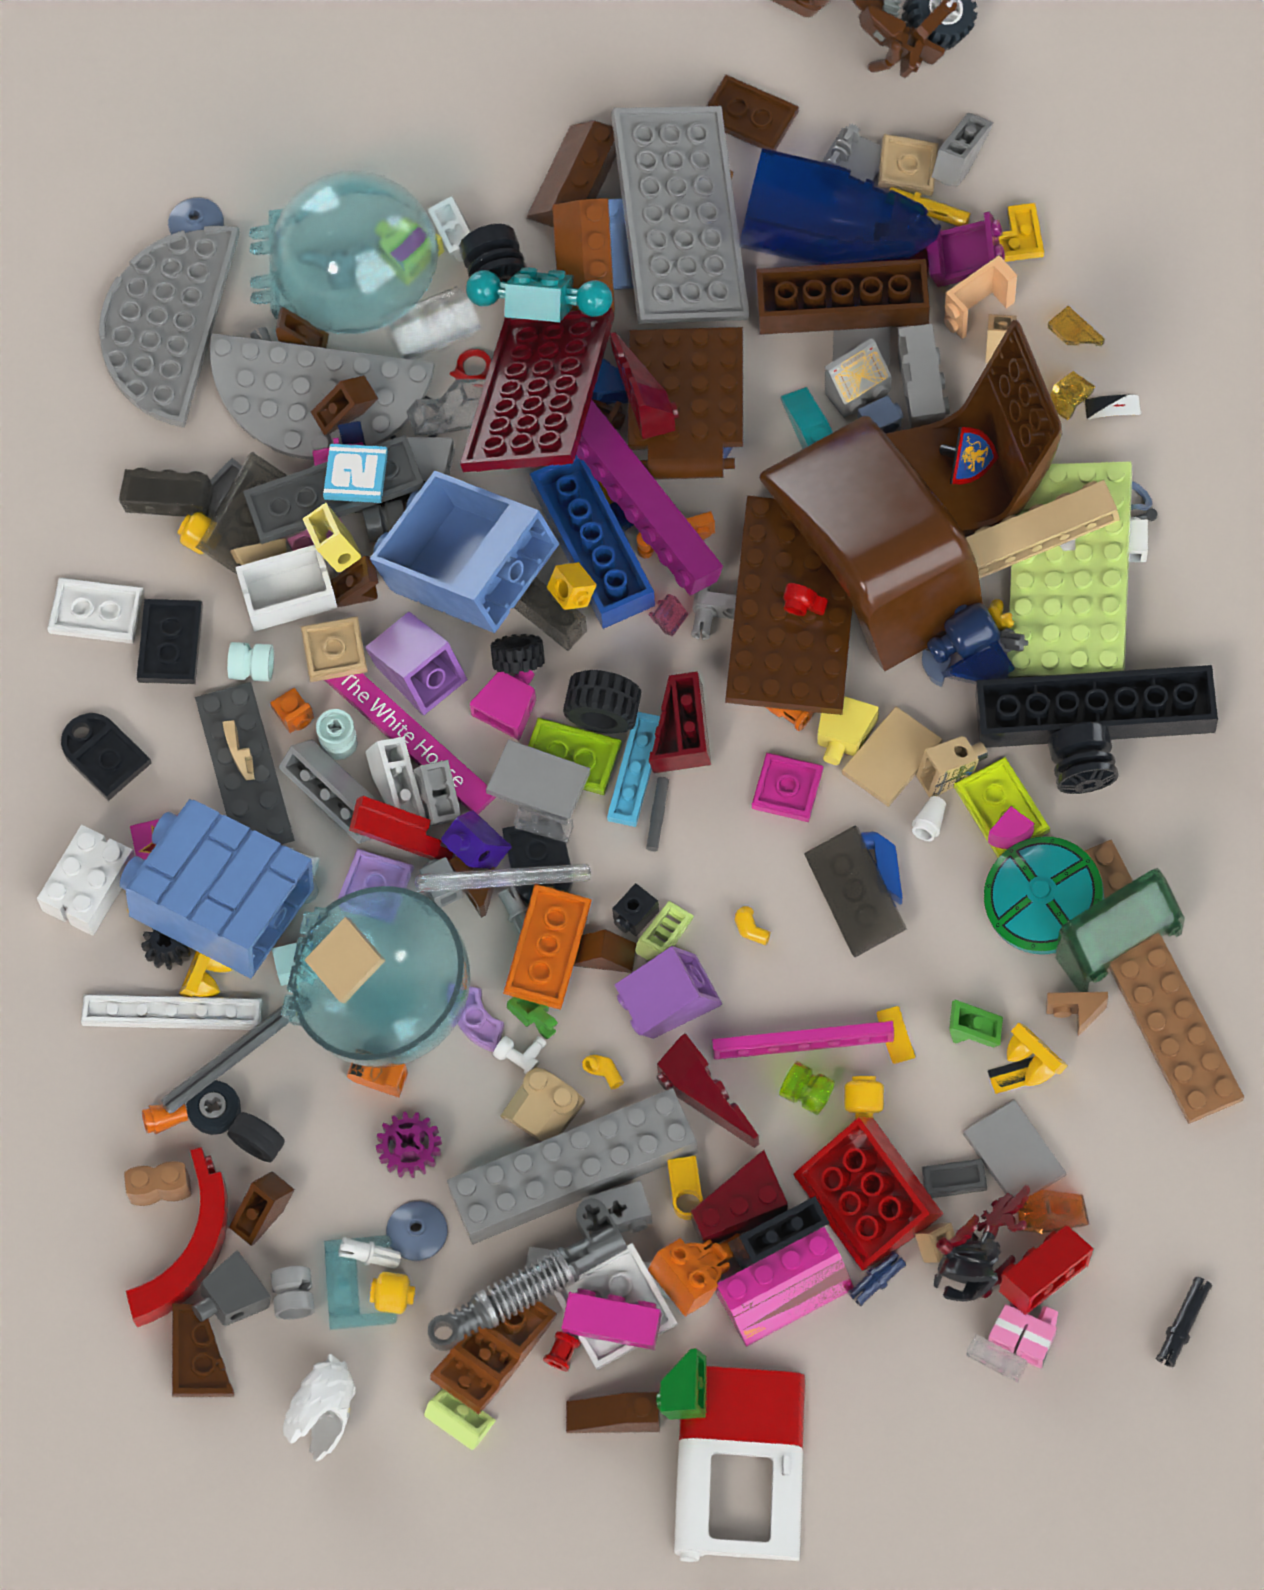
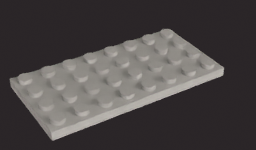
(679, 214)

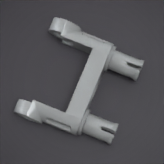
(710, 605)

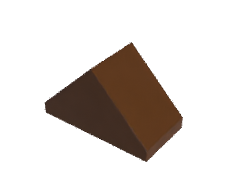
(606, 952)

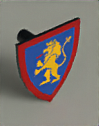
(972, 455)

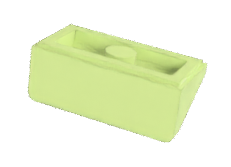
(458, 1419)

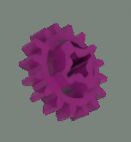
(402, 1155)

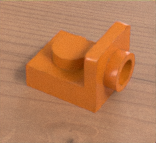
(292, 710)

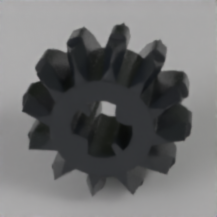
(160, 953)

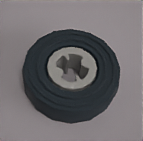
(217, 1121)

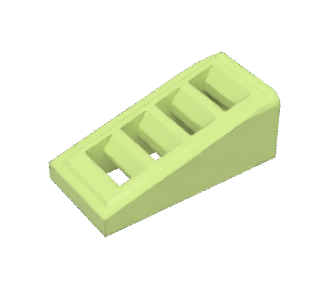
(649, 945)

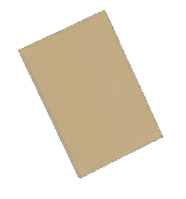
(890, 756)

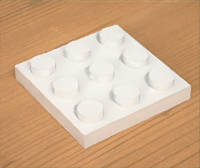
(624, 1277)

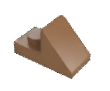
(1084, 1004)

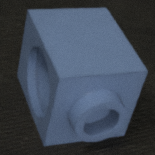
(884, 414)

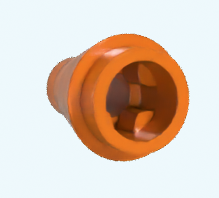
(158, 1119)

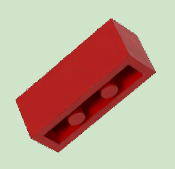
(1045, 1269)

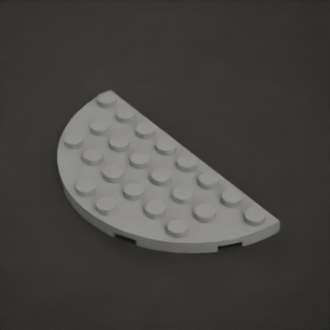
(163, 318)
(278, 384)

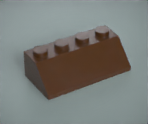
(576, 169)

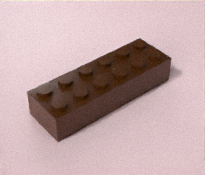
(843, 296)

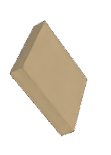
(907, 164)
(334, 649)
(344, 960)

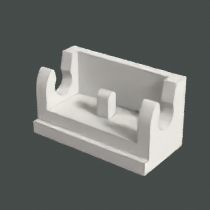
(450, 224)

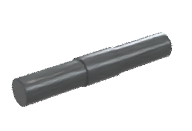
(657, 814)

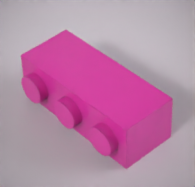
(612, 1319)

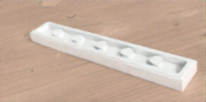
(171, 1012)

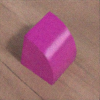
(1010, 829)

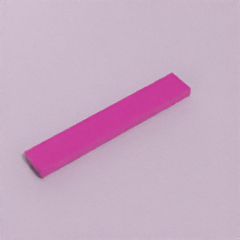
(803, 1040)

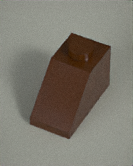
(344, 404)
(261, 1207)

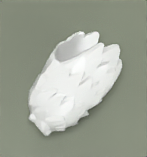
(321, 1406)

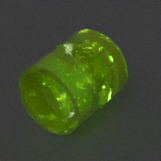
(796, 1085)

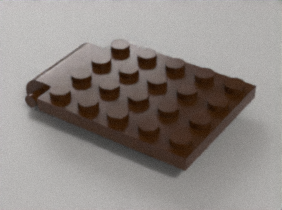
(705, 379)

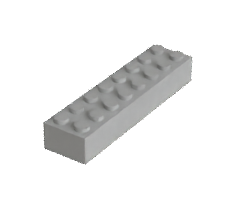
(572, 1166)

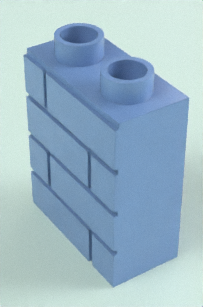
(464, 551)
(217, 886)

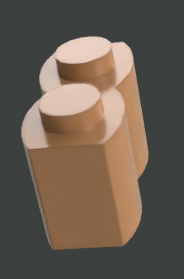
(149, 1185)

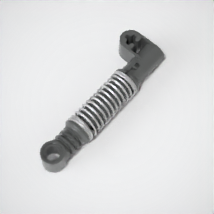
(561, 1267)

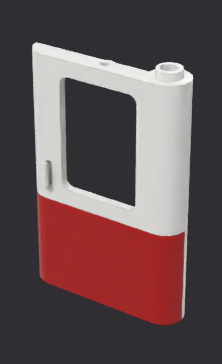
(746, 1416)

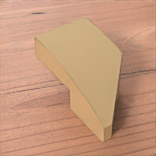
(241, 757)

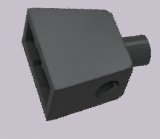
(231, 1292)

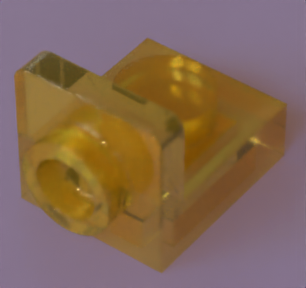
(1070, 393)

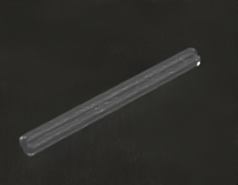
(502, 877)

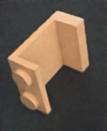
(992, 278)

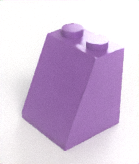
(417, 662)
(667, 993)

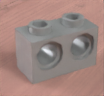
(437, 792)

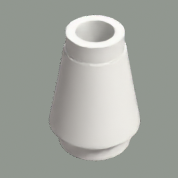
(929, 820)

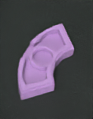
(479, 1024)

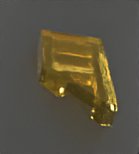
(1074, 329)

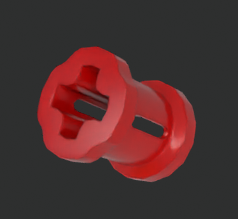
(561, 1351)

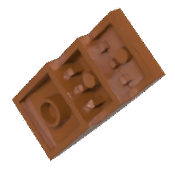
(489, 1357)

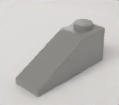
(961, 149)

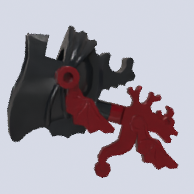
(972, 1260)

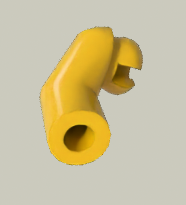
(1002, 620)
(748, 928)
(603, 1067)

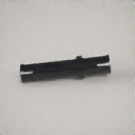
(1178, 1333)

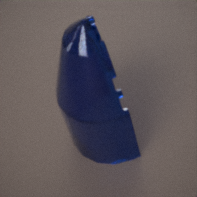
(829, 216)

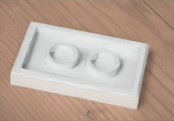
(96, 610)

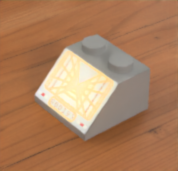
(857, 378)

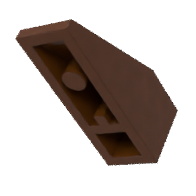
(614, 1414)

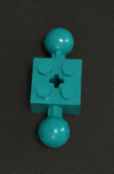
(539, 294)

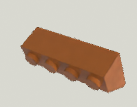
(584, 242)

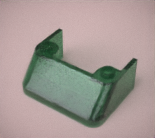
(1116, 926)

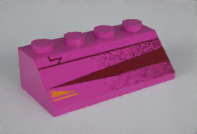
(784, 1286)

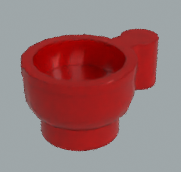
(801, 598)

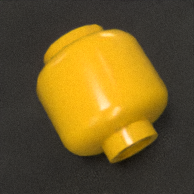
(192, 530)
(863, 1096)
(392, 1292)

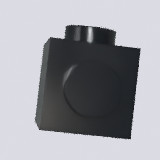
(635, 910)

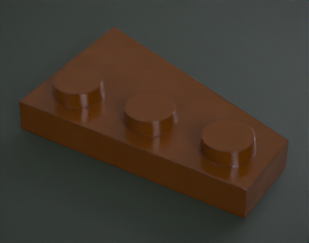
(196, 1358)

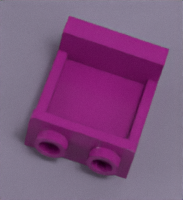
(964, 250)

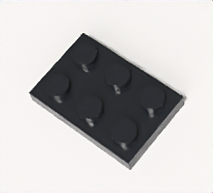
(169, 641)

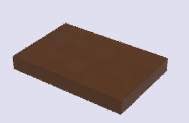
(753, 113)

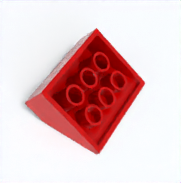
(867, 1192)

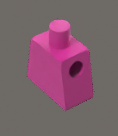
(506, 702)

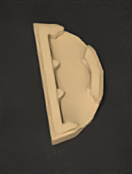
(259, 551)

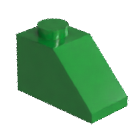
(684, 1388)

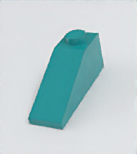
(805, 417)

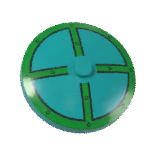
(1038, 890)

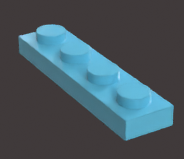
(634, 772)

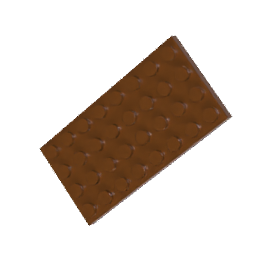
(778, 655)

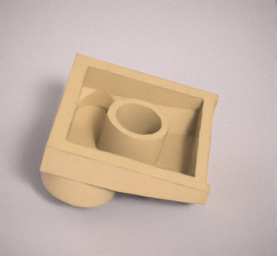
(543, 1105)

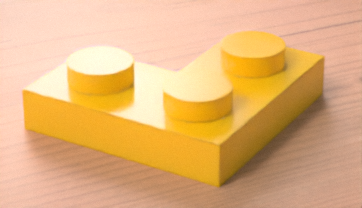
(1024, 237)

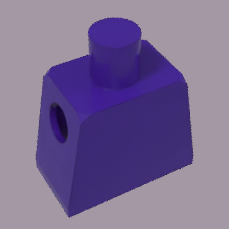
(471, 838)

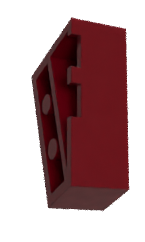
(682, 727)
(740, 1202)

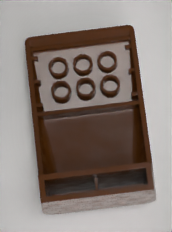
(1020, 420)
(879, 536)

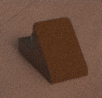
(296, 330)
(356, 583)
(478, 897)

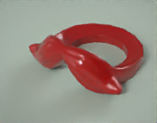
(459, 372)

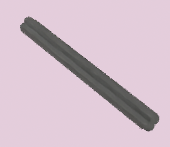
(224, 1061)

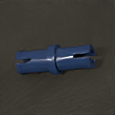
(877, 1278)

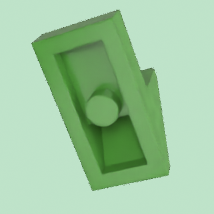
(974, 1024)

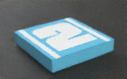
(355, 473)

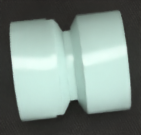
(249, 661)
(336, 734)

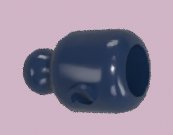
(967, 633)

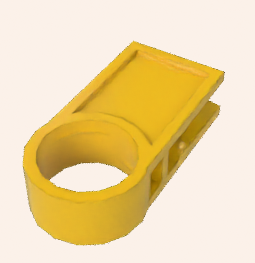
(684, 1180)

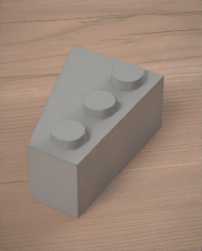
(921, 375)

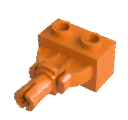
(691, 1271)

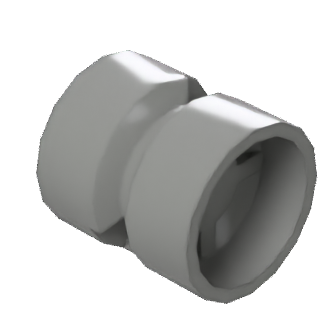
(292, 1289)

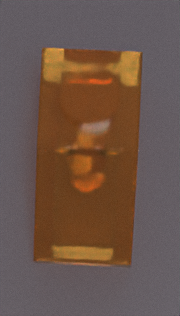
(1052, 1211)

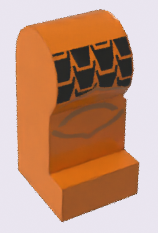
(386, 1079)

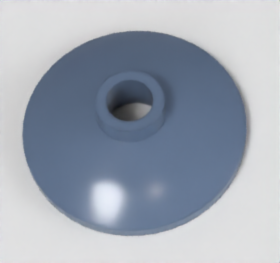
(181, 215)
(420, 1244)

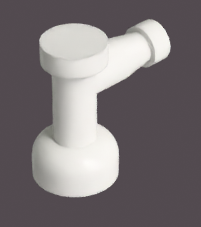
(527, 1061)

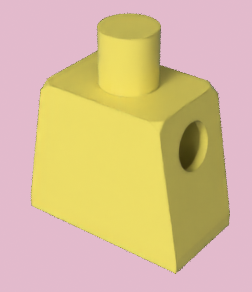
(339, 548)
(847, 731)

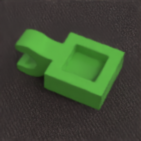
(532, 1012)

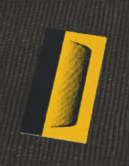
(1009, 1076)

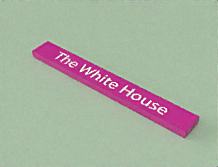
(420, 744)

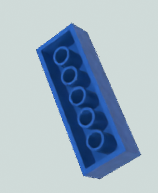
(594, 539)

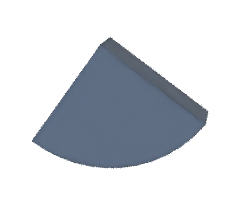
(933, 668)

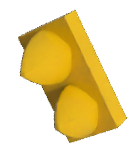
(197, 981)
(1045, 1061)

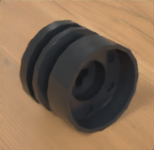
(493, 250)
(1083, 758)

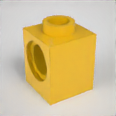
(571, 586)

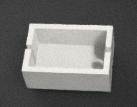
(286, 587)
(85, 880)

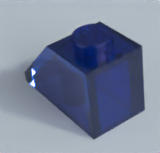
(985, 665)

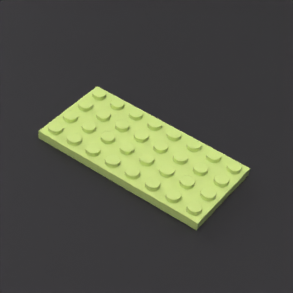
(1075, 599)

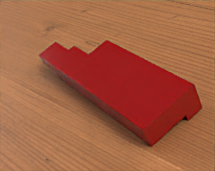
(396, 828)

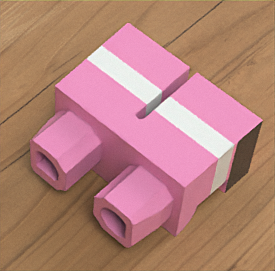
(1036, 1339)

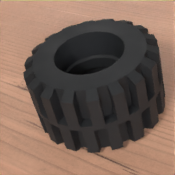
(602, 701)

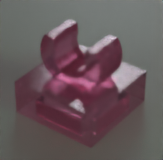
(669, 614)

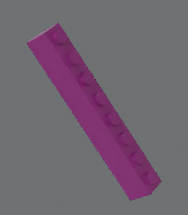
(646, 504)

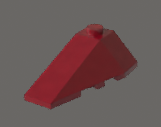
(646, 396)
(688, 1074)

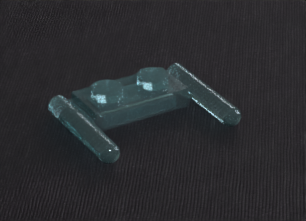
(344, 1288)

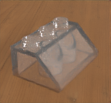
(434, 324)

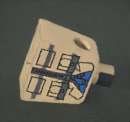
(948, 764)

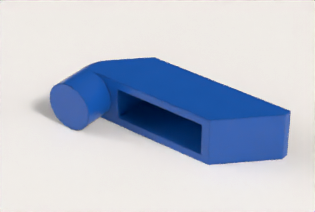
(886, 862)

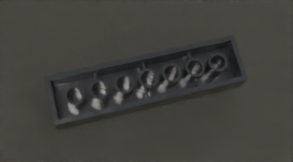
(1125, 701)

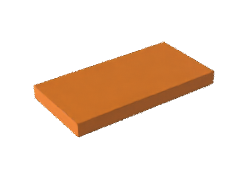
(547, 946)

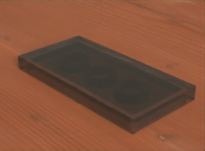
(232, 523)
(855, 891)

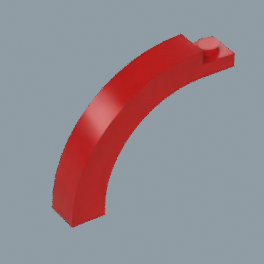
(185, 1275)

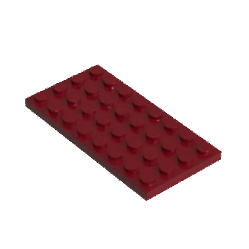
(537, 392)

